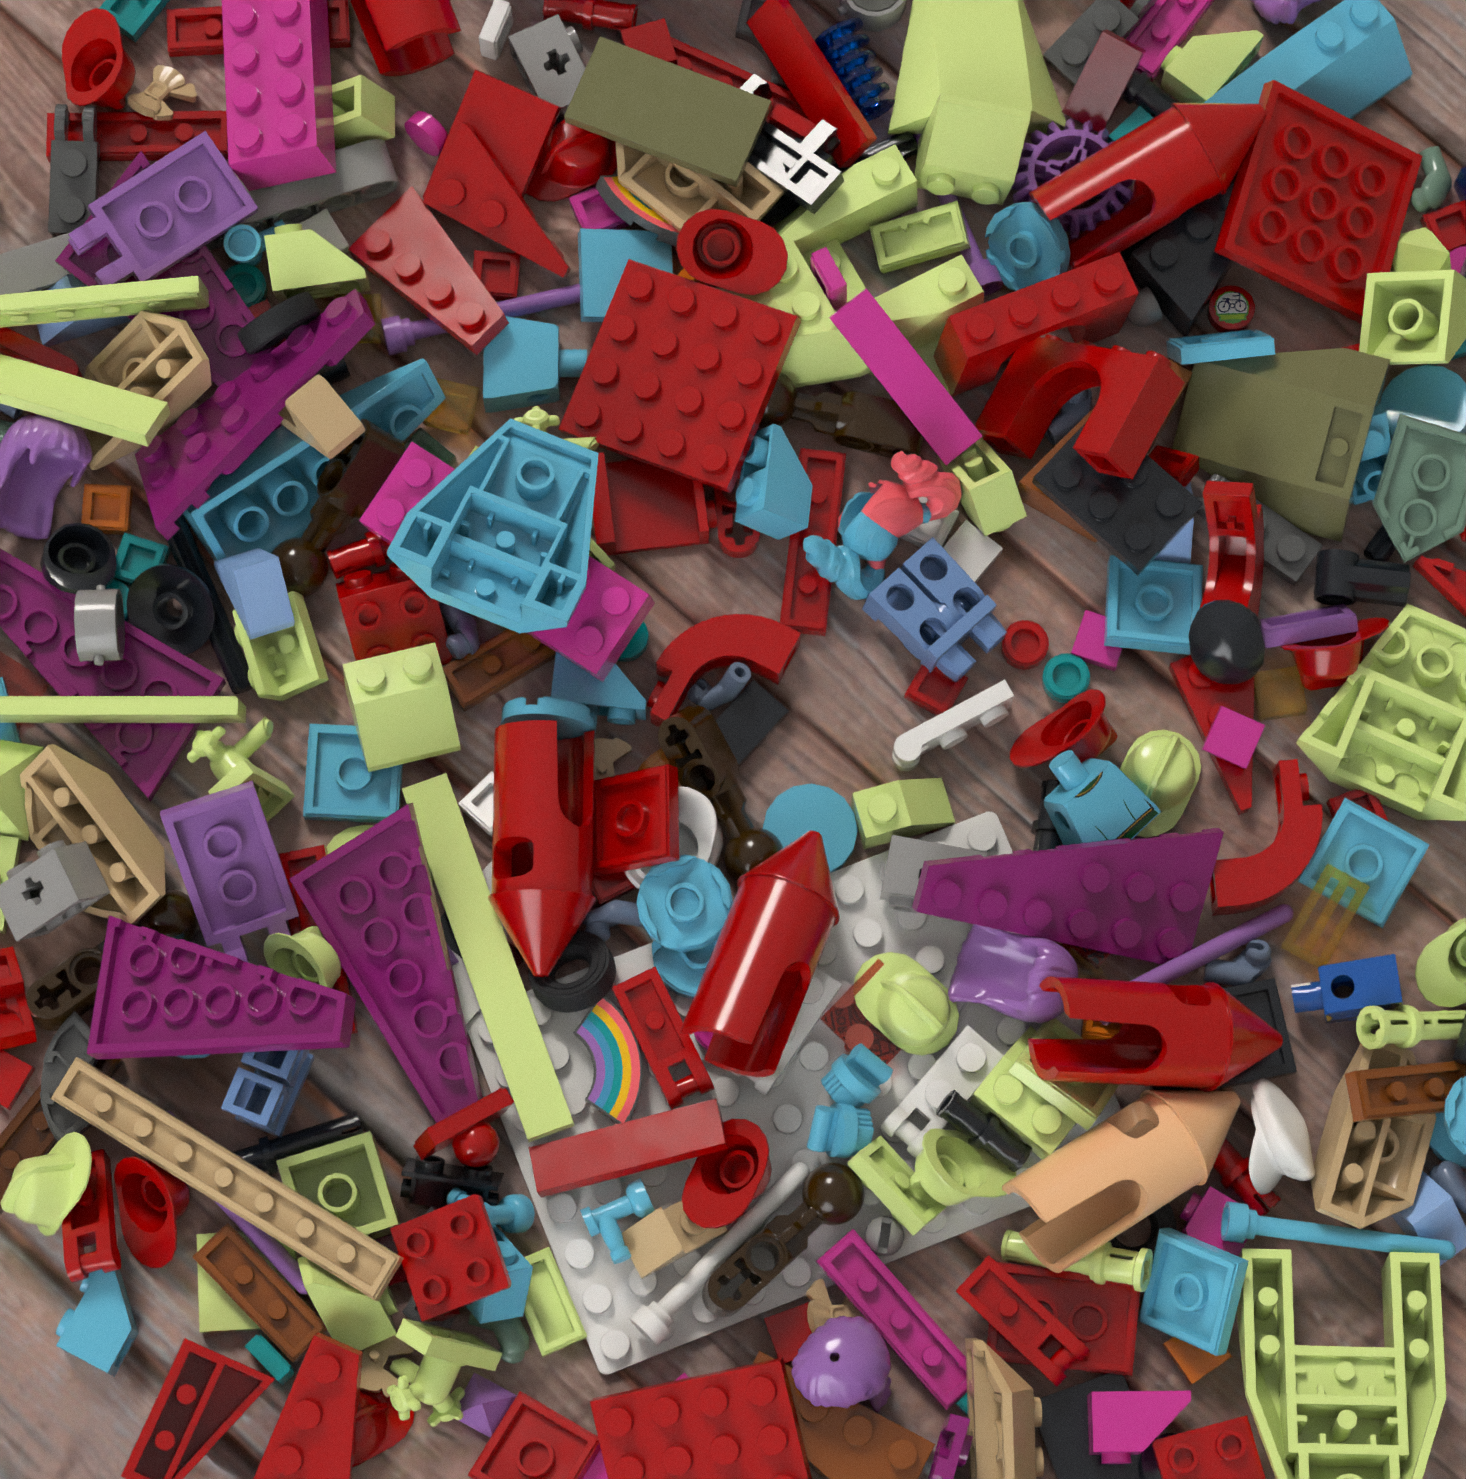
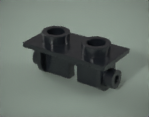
(433, 1178)

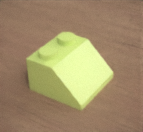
(971, 149)
(308, 263)
(1414, 316)
(401, 707)
(1021, 1108)

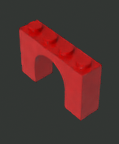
(1085, 300)
(1050, 371)

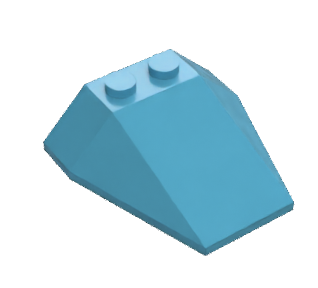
(506, 531)

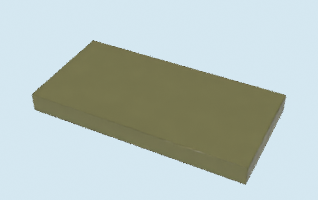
(668, 111)

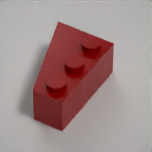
(192, 1412)

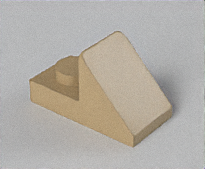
(321, 417)
(665, 1238)

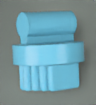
(856, 1077)
(840, 1130)

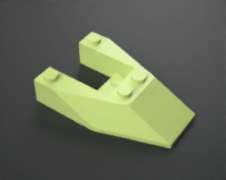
(919, 308)
(1344, 1406)

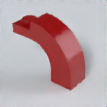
(1234, 544)
(715, 644)
(1259, 879)

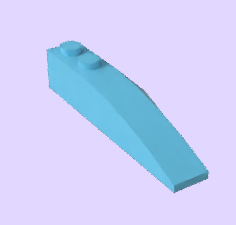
(1338, 60)
(277, 483)

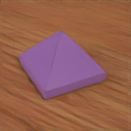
(484, 1404)

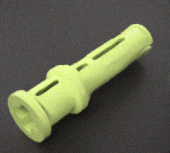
(1406, 1026)
(1101, 1265)

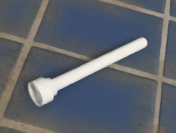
(656, 1318)

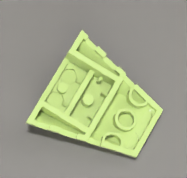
(973, 53)
(1401, 721)

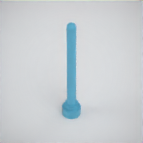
(1242, 1223)

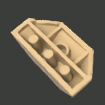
(680, 192)
(154, 359)
(81, 804)
(1371, 1165)
(1000, 1417)

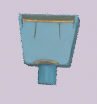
(1095, 801)

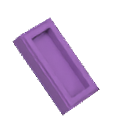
(1308, 625)

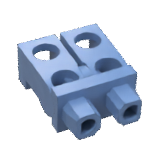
(935, 610)
(269, 1093)

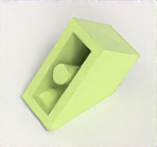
(1208, 64)
(362, 112)
(987, 488)
(901, 810)
(346, 1311)

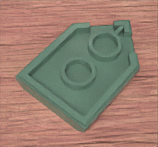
(1422, 487)

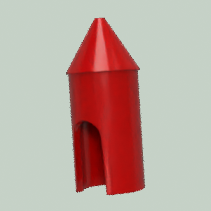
(407, 33)
(1174, 165)
(542, 837)
(765, 958)
(1167, 1039)

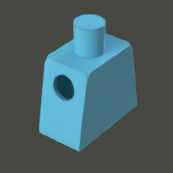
(526, 366)

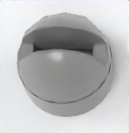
(1145, 309)
(873, 1235)

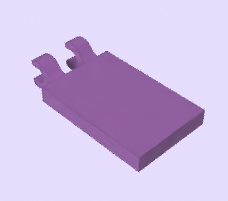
(165, 212)
(230, 866)

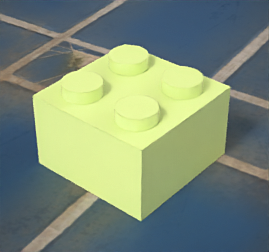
(345, 1181)

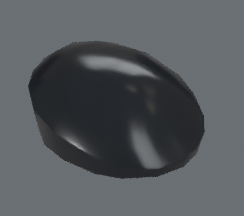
(78, 558)
(1227, 642)

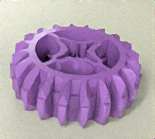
(1081, 144)

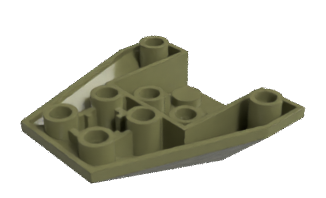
(1287, 427)

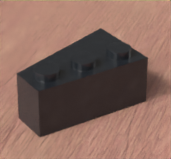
(1182, 262)

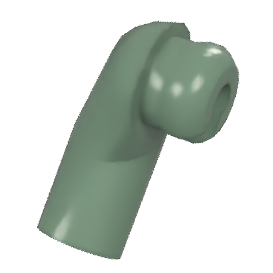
(1437, 181)
(510, 1336)

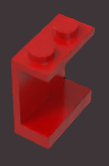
(648, 508)

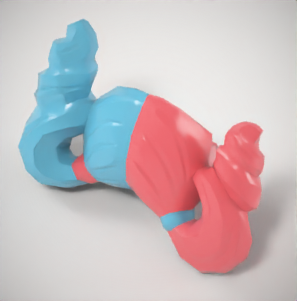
(877, 520)

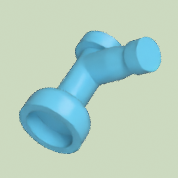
(246, 244)
(513, 1213)
(605, 1218)

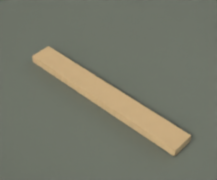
(227, 1179)

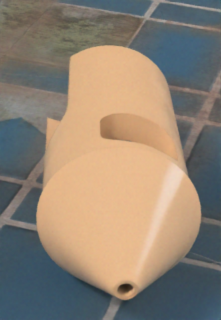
(1122, 1171)

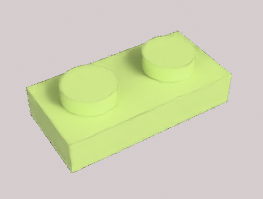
(889, 1179)

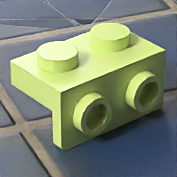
(283, 660)

